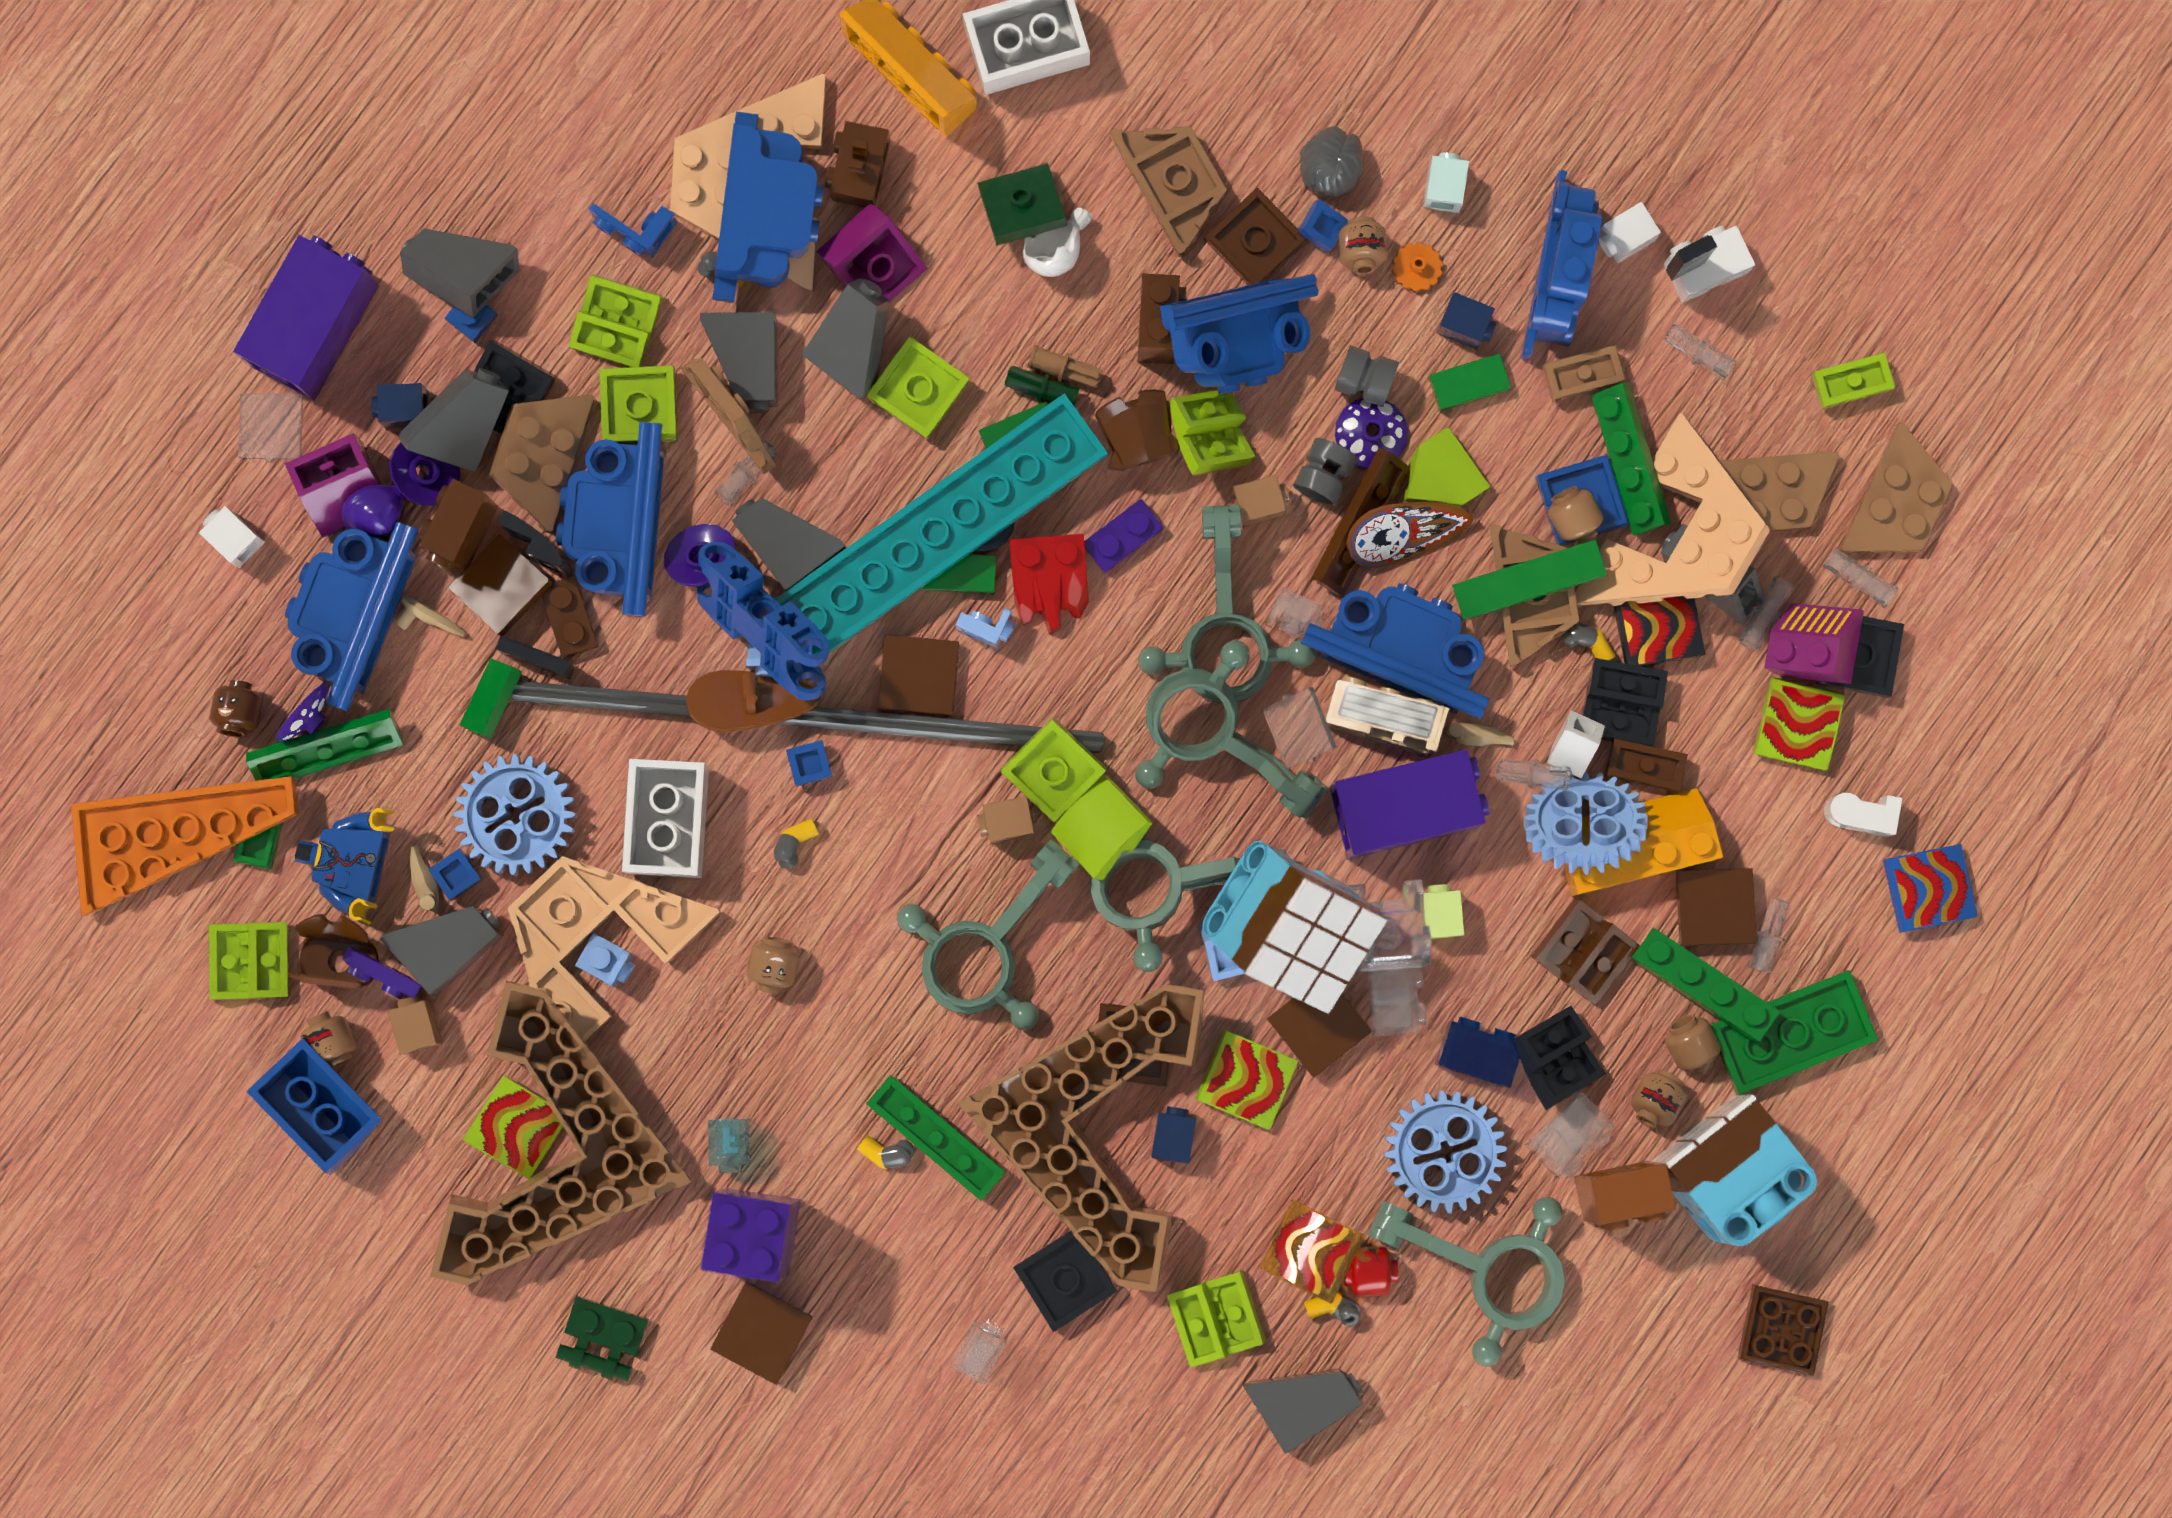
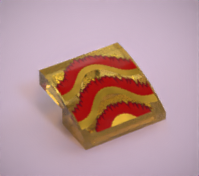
(1312, 1251)

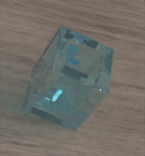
(729, 1144)

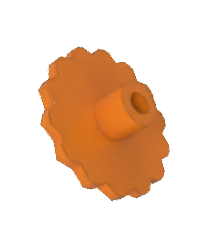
(1417, 266)

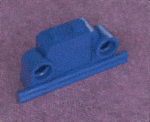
(764, 208)
(1564, 265)
(1239, 331)
(615, 518)
(348, 608)
(1404, 646)

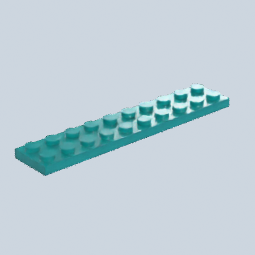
(947, 523)

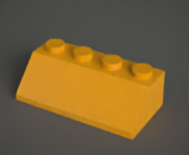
(908, 65)
(1676, 838)

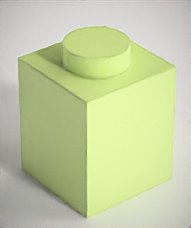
(1443, 912)

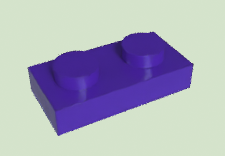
(1123, 536)
(394, 981)

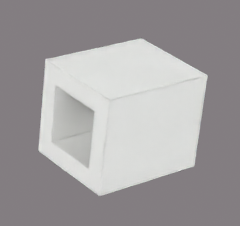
(1628, 233)
(231, 536)
(1576, 743)

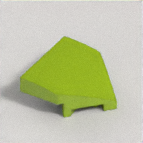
(1443, 472)

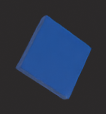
(1594, 476)

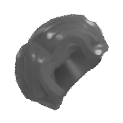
(1331, 162)

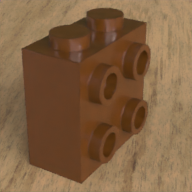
(1153, 338)
(457, 526)

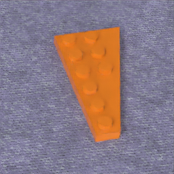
(152, 836)

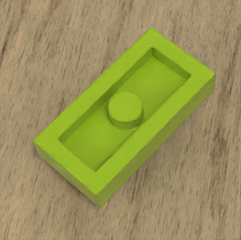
(1853, 380)

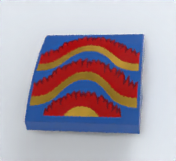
(1930, 888)

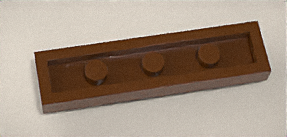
(1375, 490)

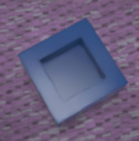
(1322, 225)
(471, 327)
(809, 763)
(455, 874)

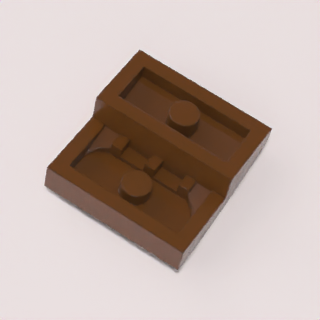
(1585, 951)

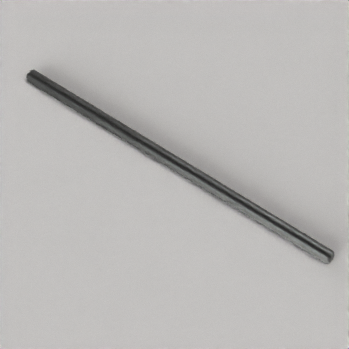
(816, 718)

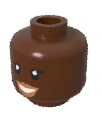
(235, 709)

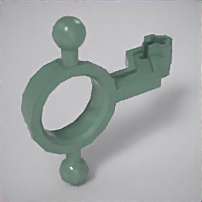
(1221, 525)
(1298, 792)
(1053, 867)
(1148, 955)
(1392, 1226)

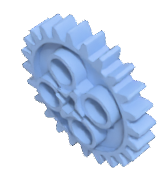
(500, 784)
(1615, 816)
(1454, 1184)

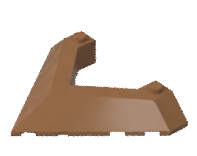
(1034, 1127)
(614, 1164)

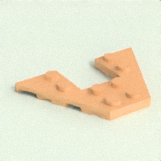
(704, 154)
(1713, 547)
(570, 906)

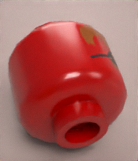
(1371, 1272)

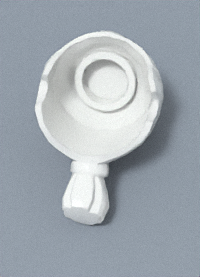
(1056, 250)

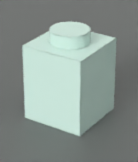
(1446, 182)

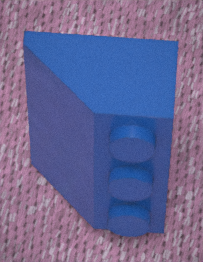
(315, 1107)

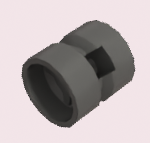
(1366, 376)
(1319, 483)

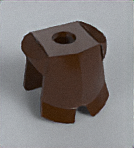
(1137, 430)
(321, 942)

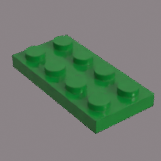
(1810, 1029)

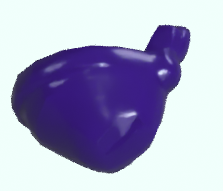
(374, 509)

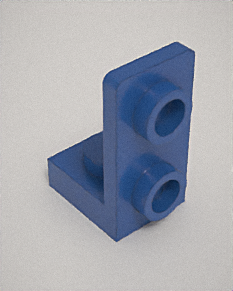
(655, 229)

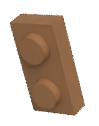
(1583, 373)

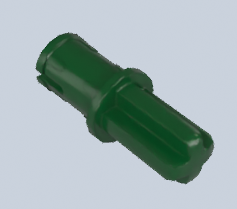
(1038, 385)

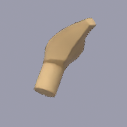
(415, 608)
(1477, 735)
(423, 882)

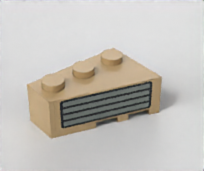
(1386, 716)

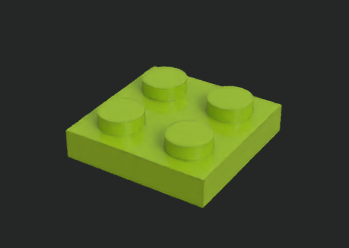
(918, 388)
(636, 397)
(1053, 769)

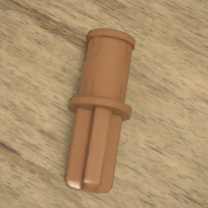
(1064, 367)

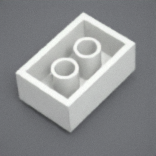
(1025, 41)
(665, 818)

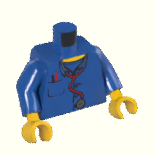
(349, 861)

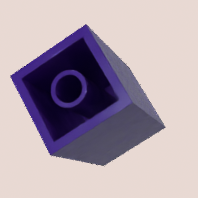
(307, 315)
(1409, 804)
(750, 1234)

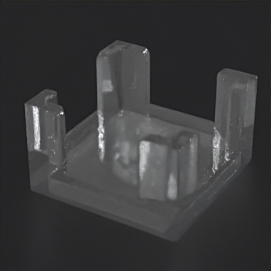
(1404, 938)

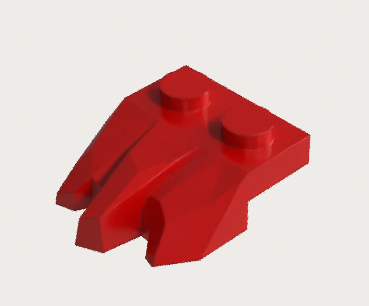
(1049, 578)

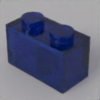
(1478, 1052)

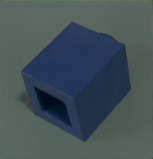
(1467, 321)
(399, 404)
(1173, 1135)

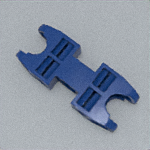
(776, 631)

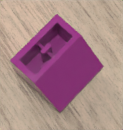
(329, 477)

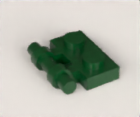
(607, 1327)

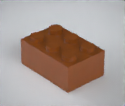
(1625, 1193)

